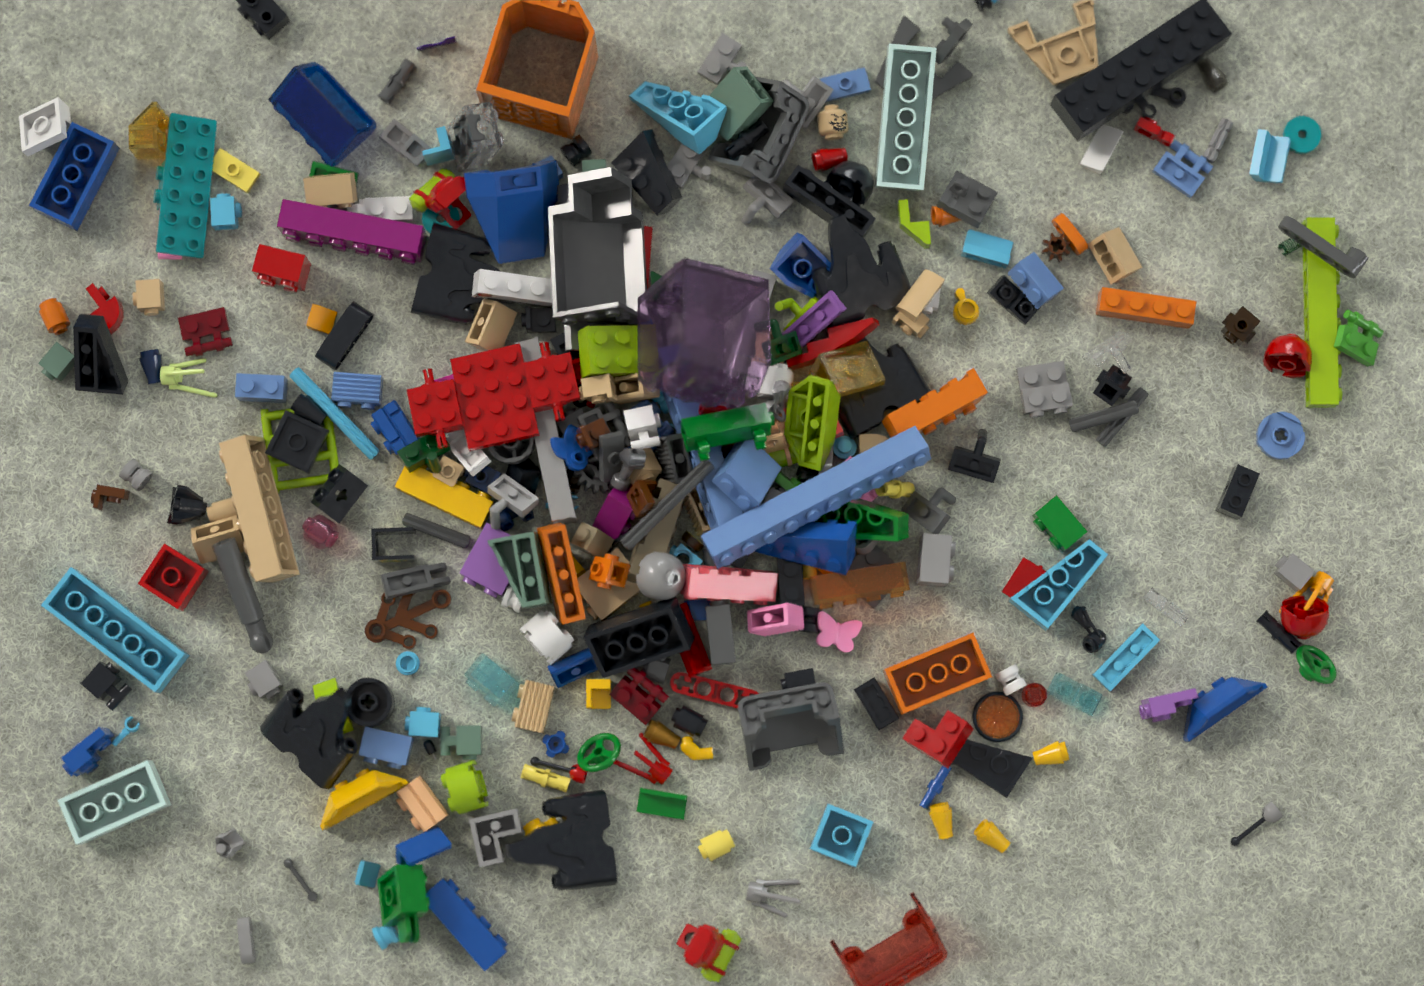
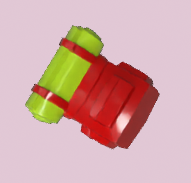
(439, 194)
(709, 949)

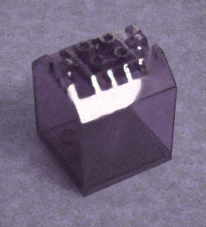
(704, 334)

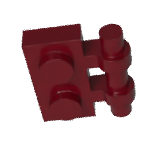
(203, 325)
(635, 699)

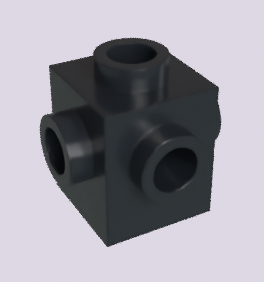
(1112, 385)

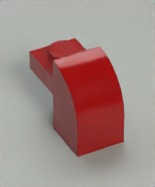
(110, 309)

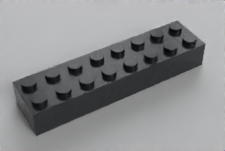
(1140, 69)

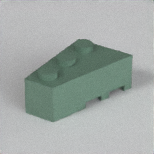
(524, 567)

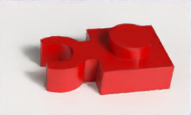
(1150, 129)

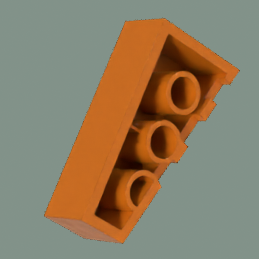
(938, 407)

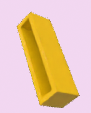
(452, 500)

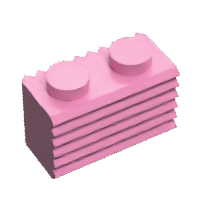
(775, 619)

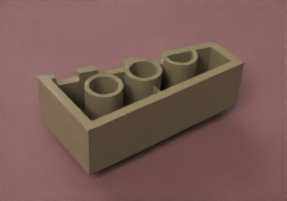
(659, 537)

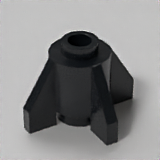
(185, 506)

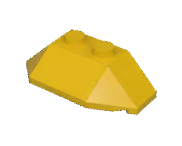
(359, 794)

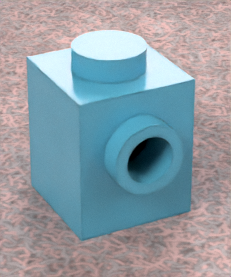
(225, 212)
(423, 723)

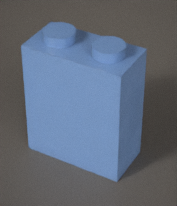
(746, 474)

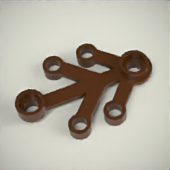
(404, 619)

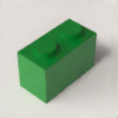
(1058, 524)

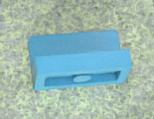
(443, 152)
(1269, 157)
(987, 248)

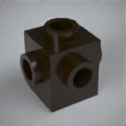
(1242, 319)

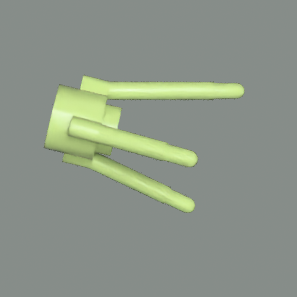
(173, 374)

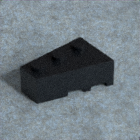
(649, 174)
(96, 357)

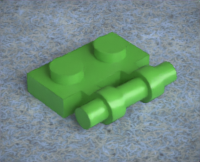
(1358, 345)

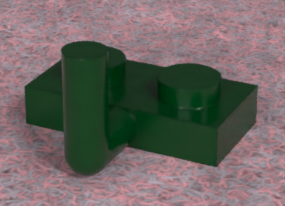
(783, 346)
(422, 452)

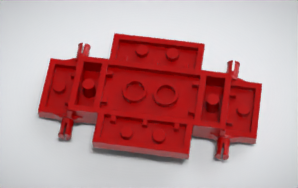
(493, 396)

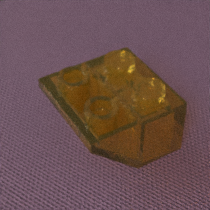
(148, 133)

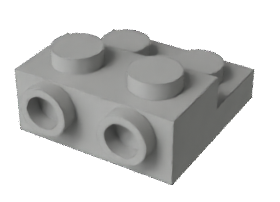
(1044, 389)

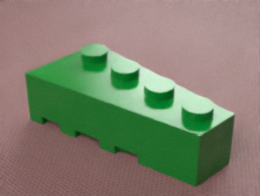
(872, 520)

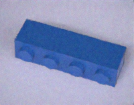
(465, 925)

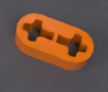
(1064, 226)

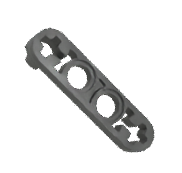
(1348, 264)

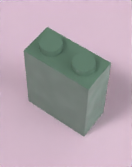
(744, 100)

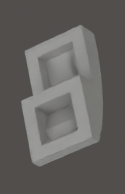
(404, 142)

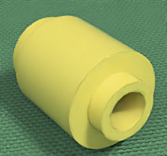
(716, 845)

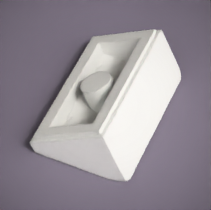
(1101, 148)

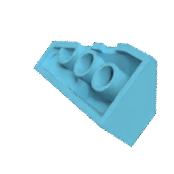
(687, 117)

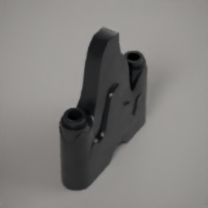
(856, 275)
(448, 287)
(902, 385)
(313, 734)
(573, 845)

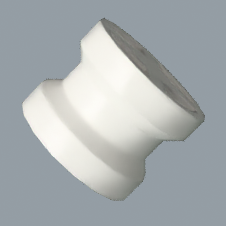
(511, 600)

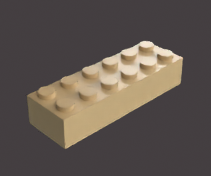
(258, 509)

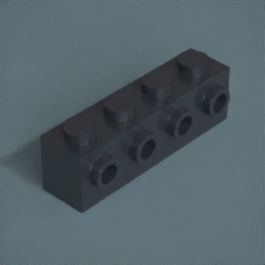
(825, 201)

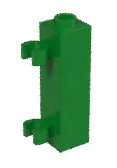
(726, 428)

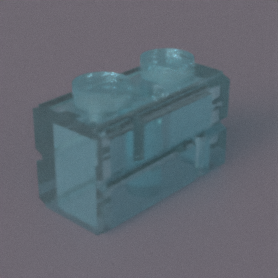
(491, 680)

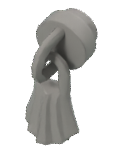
(777, 404)

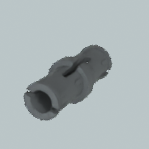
(397, 81)

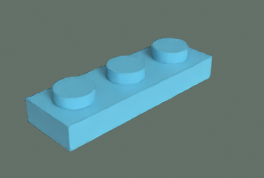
(1126, 657)

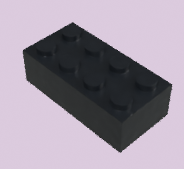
(639, 637)

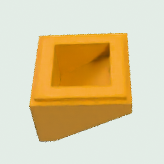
(321, 319)

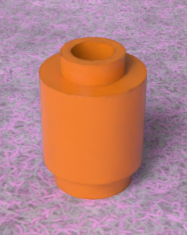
(54, 316)

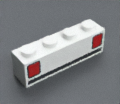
(512, 288)

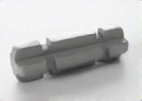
(1218, 140)

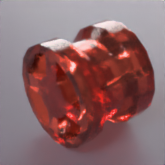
(1040, 694)

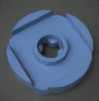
(1285, 448)

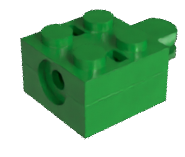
(403, 900)

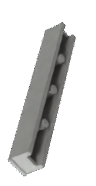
(552, 467)

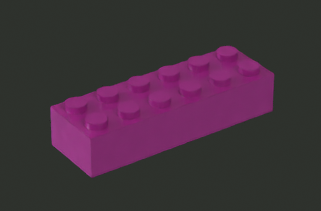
(352, 231)

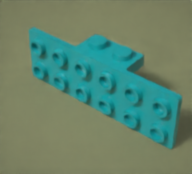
(185, 186)

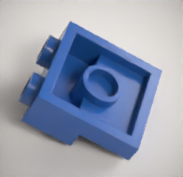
(83, 756)

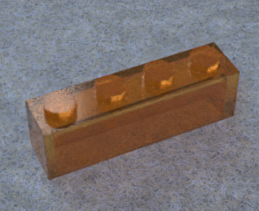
(859, 583)

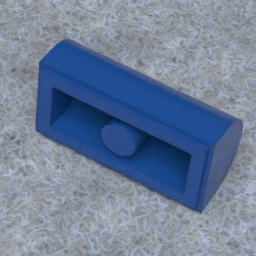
(572, 667)

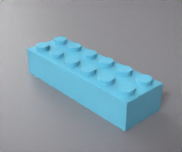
(115, 630)

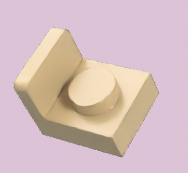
(449, 471)

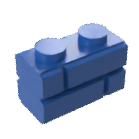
(394, 426)

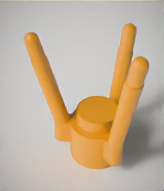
(1320, 585)

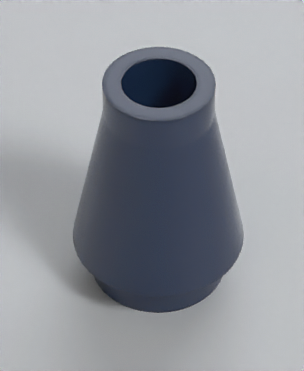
(151, 363)

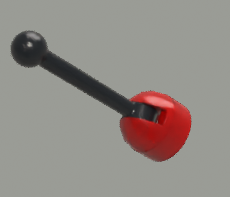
(576, 773)

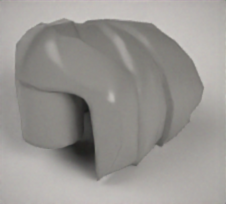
(229, 843)

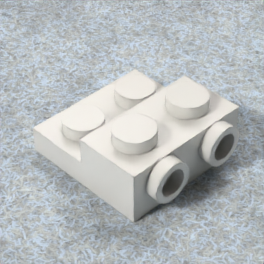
(44, 126)

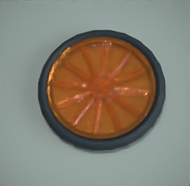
(997, 716)

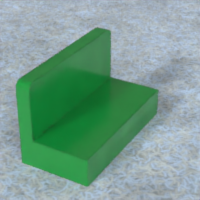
(662, 803)

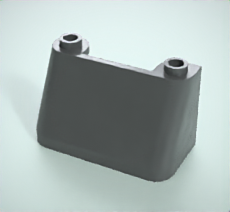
(769, 152)
(788, 721)

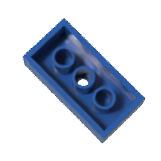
(79, 154)

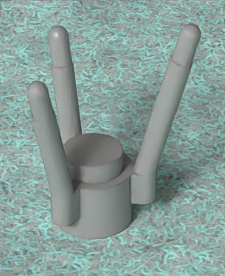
(758, 893)

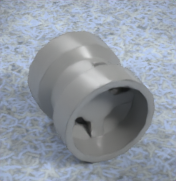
(135, 474)

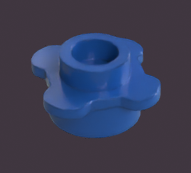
(553, 750)

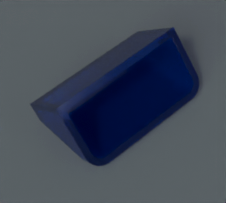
(322, 112)

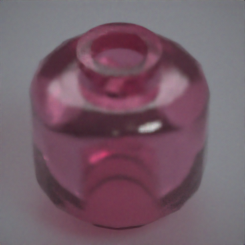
(320, 531)

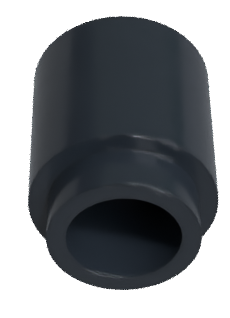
(689, 721)

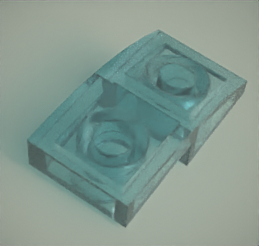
(1074, 694)

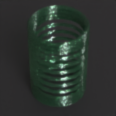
(1281, 245)

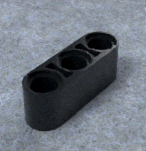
(344, 335)

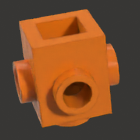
(609, 571)

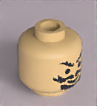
(832, 122)

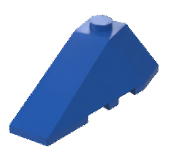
(796, 262)

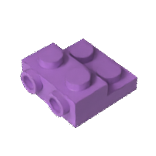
(1162, 706)

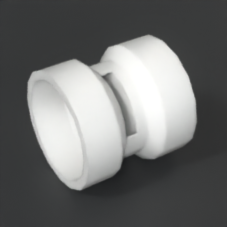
(1008, 674)

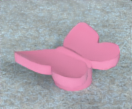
(837, 633)

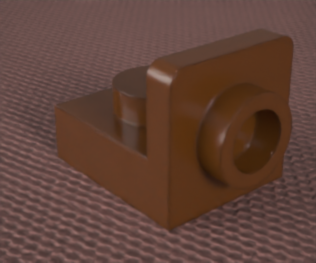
(588, 435)
(113, 495)
(641, 498)

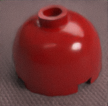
(1288, 354)
(1304, 623)

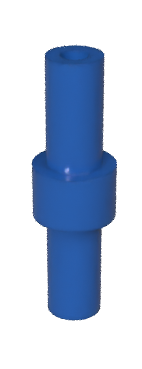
(934, 787)

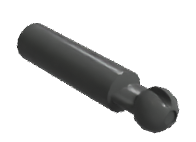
(243, 594)

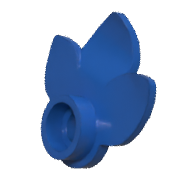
(568, 448)

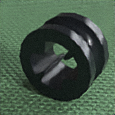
(981, 4)

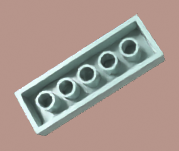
(905, 117)

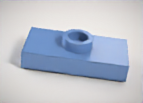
(847, 84)

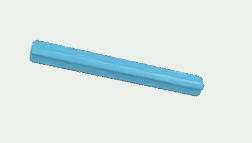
(334, 413)

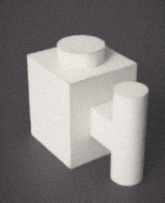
(642, 427)

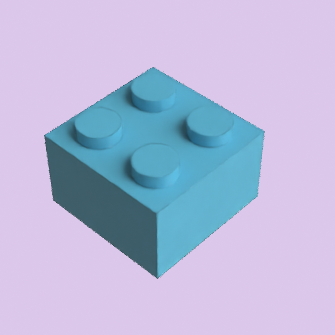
(841, 835)

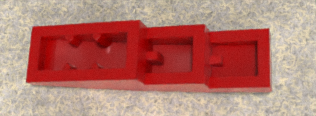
(839, 337)

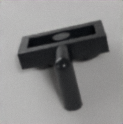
(975, 462)

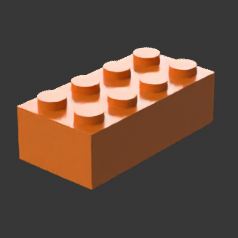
(937, 673)

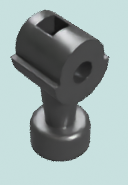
(631, 460)

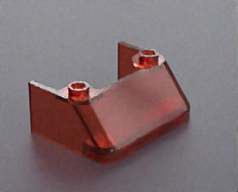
(898, 957)

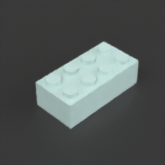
(114, 802)

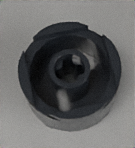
(380, 711)

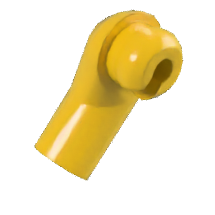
(690, 749)

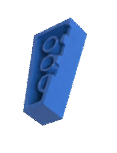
(817, 545)

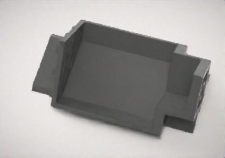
(596, 253)

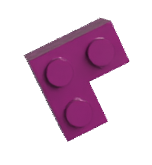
(615, 514)

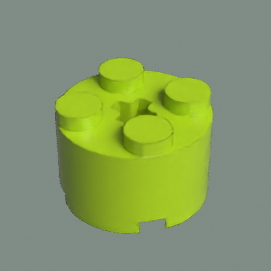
(465, 787)

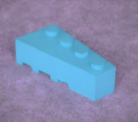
(1054, 589)

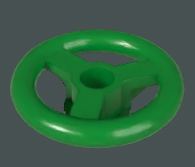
(1311, 667)
(599, 756)

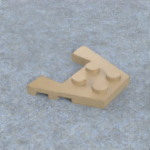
(1065, 54)

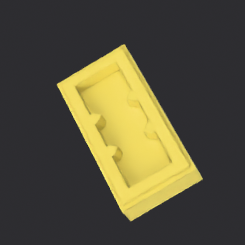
(234, 171)

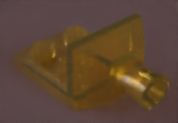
(849, 368)

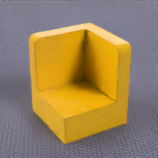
(598, 693)

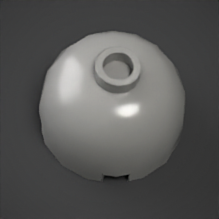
(660, 576)

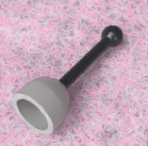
(1269, 813)

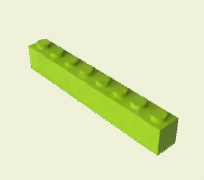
(1321, 319)

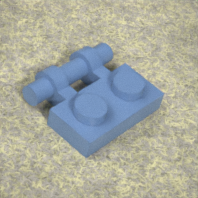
(1178, 173)

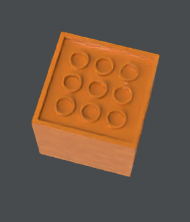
(552, 17)

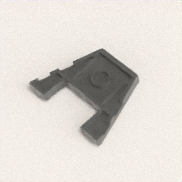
(955, 75)

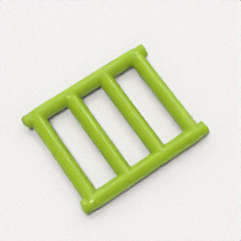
(330, 454)

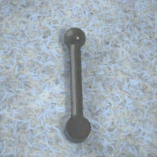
(312, 896)

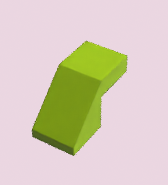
(916, 230)

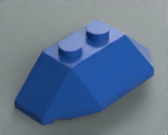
(1218, 703)

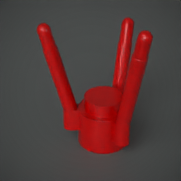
(659, 770)

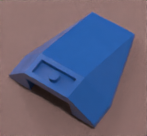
(514, 208)

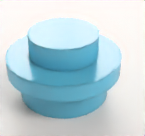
(844, 447)
(407, 663)

